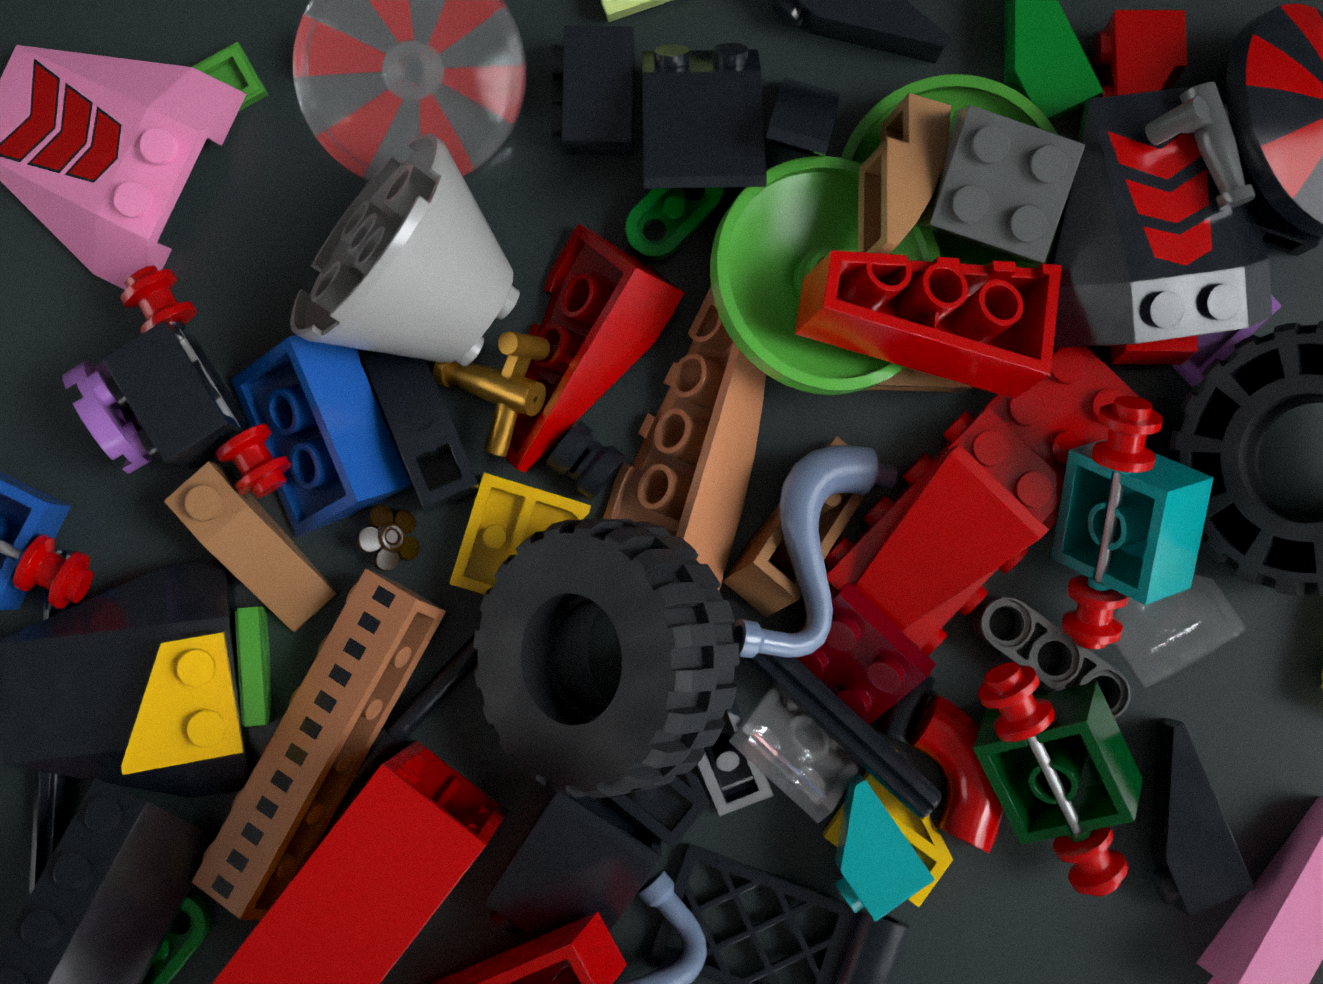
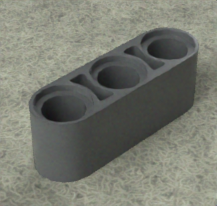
(1030, 634)

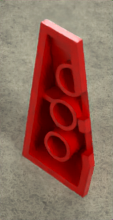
(598, 324)

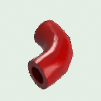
(972, 806)

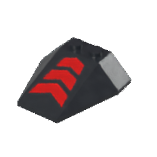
(1146, 237)

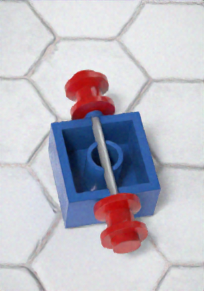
(28, 548)

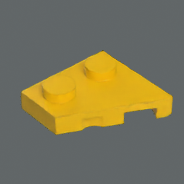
(186, 707)

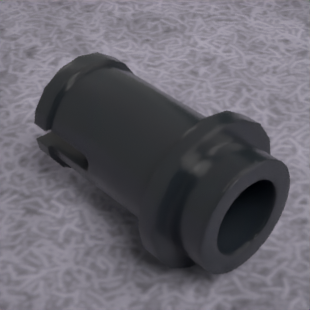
(903, 716)

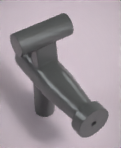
(1210, 124)

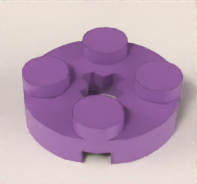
(105, 418)

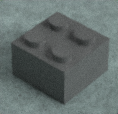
(1002, 185)

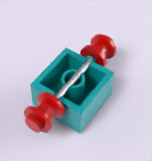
(1126, 523)

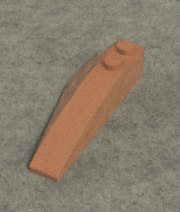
(697, 446)

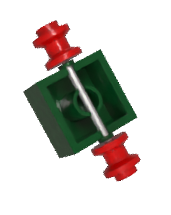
(1059, 771)

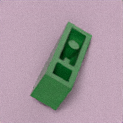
(1046, 59)

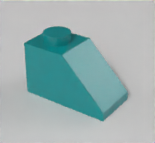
(875, 855)

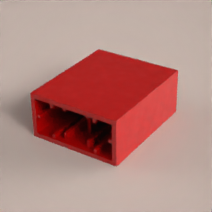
(372, 877)

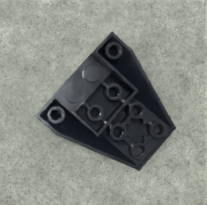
(83, 673)

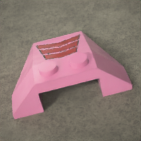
(106, 148)

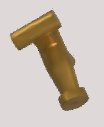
(504, 387)

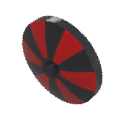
(1278, 109)

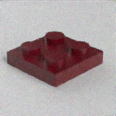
(866, 657)

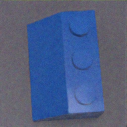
(326, 427)

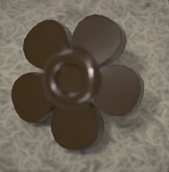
(388, 537)

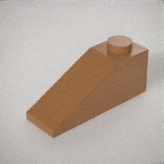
(251, 545)
(764, 569)

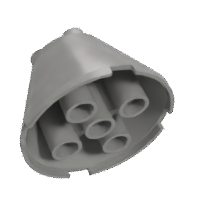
(409, 266)

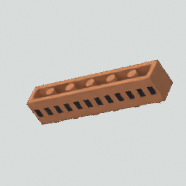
(318, 745)

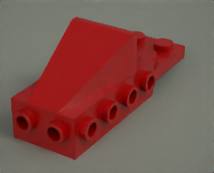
(975, 500)

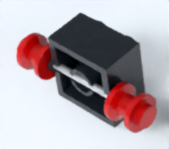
(179, 394)

